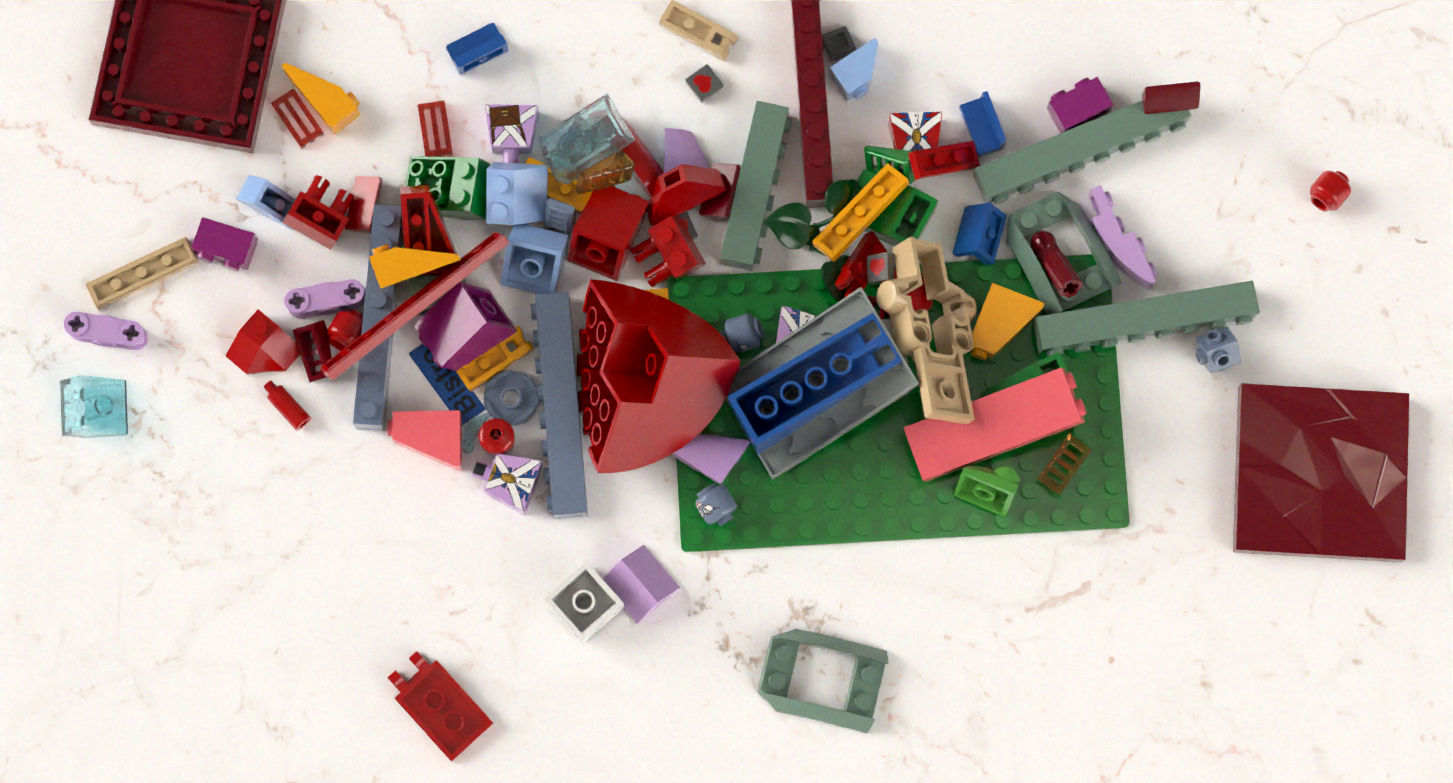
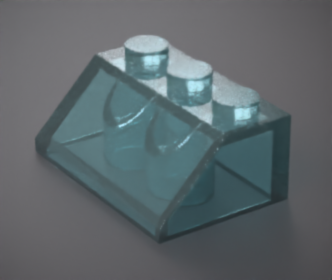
(585, 139)

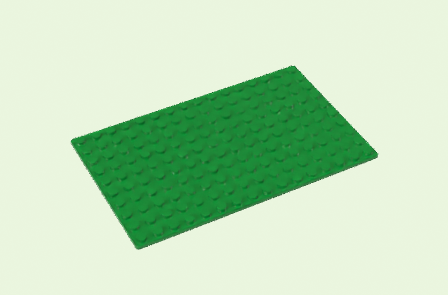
(868, 478)

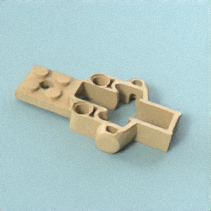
(912, 328)

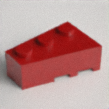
(424, 224)

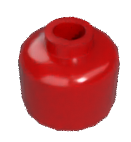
(1330, 190)
(345, 329)
(504, 442)

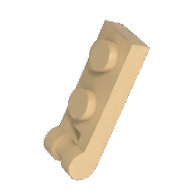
(697, 29)

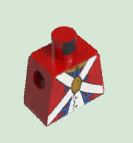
(915, 130)

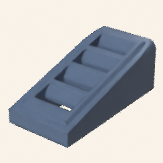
(560, 217)

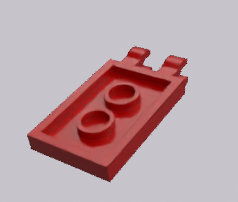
(440, 707)

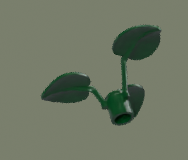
(793, 229)

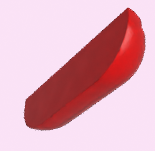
(646, 166)

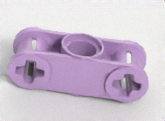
(325, 298)
(105, 330)

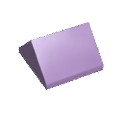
(640, 583)

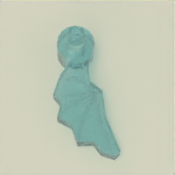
(472, 431)

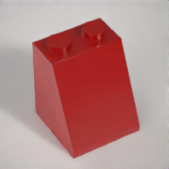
(607, 231)

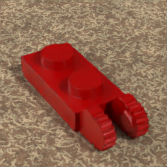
(855, 268)

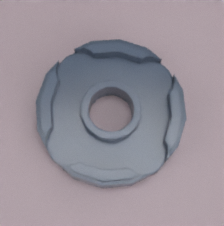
(511, 381)

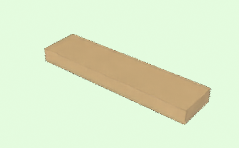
(141, 273)

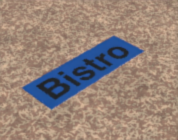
(447, 385)

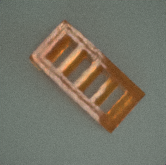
(606, 173)
(1080, 445)

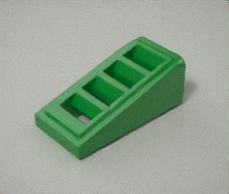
(889, 155)

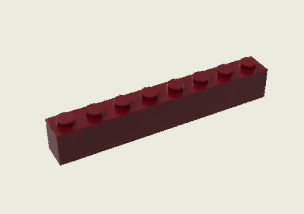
(811, 101)

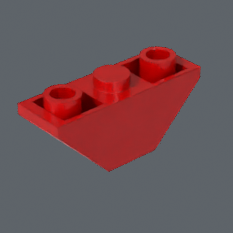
(683, 190)

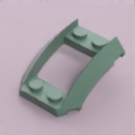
(1042, 215)
(862, 689)

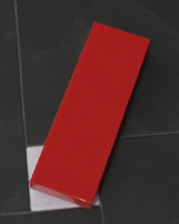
(944, 160)

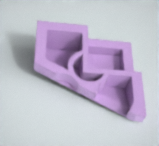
(682, 148)
(712, 455)

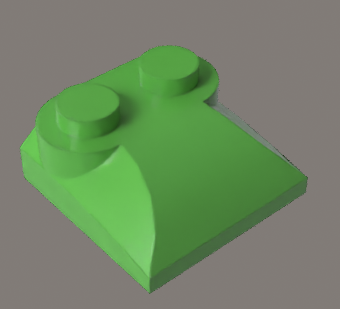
(988, 487)

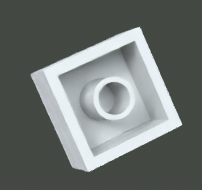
(584, 602)

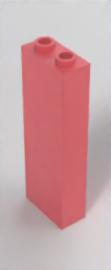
(999, 424)

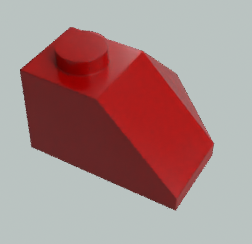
(262, 347)

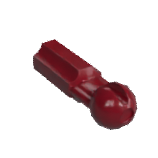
(1055, 264)

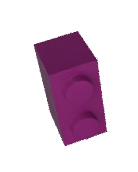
(1079, 105)
(224, 244)

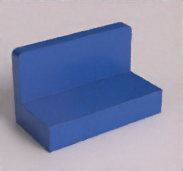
(477, 48)
(983, 125)
(980, 232)

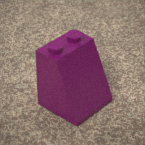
(463, 326)

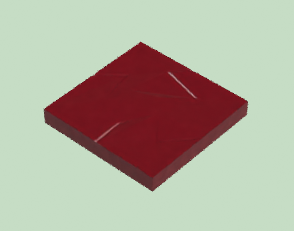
(188, 69)
(1321, 473)

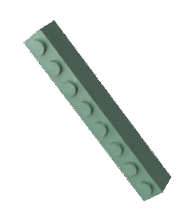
(1073, 150)
(1145, 318)

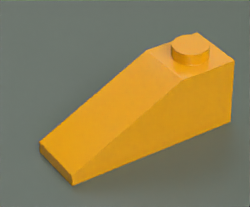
(326, 98)
(399, 263)

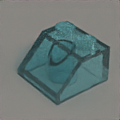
(93, 407)

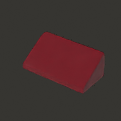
(1171, 97)
(720, 206)

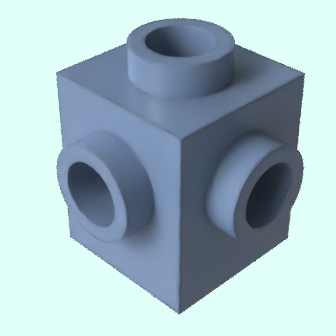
(1218, 350)

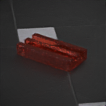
(310, 137)
(438, 151)

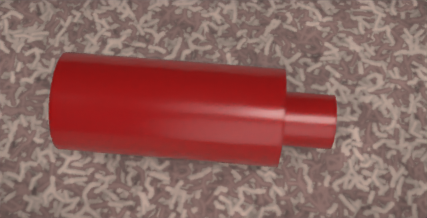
(287, 405)

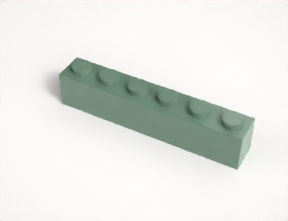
(754, 186)

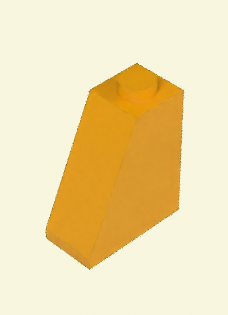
(1001, 320)

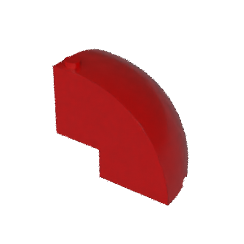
(646, 375)

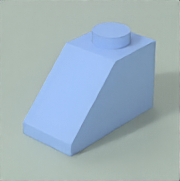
(855, 71)
(266, 199)

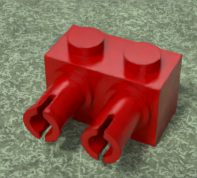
(316, 219)
(677, 248)

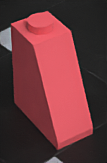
(429, 434)

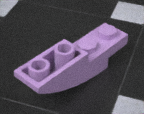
(1124, 250)

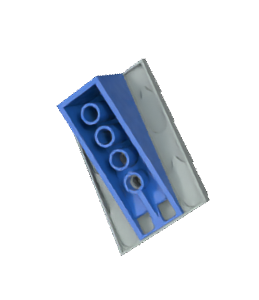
(818, 383)

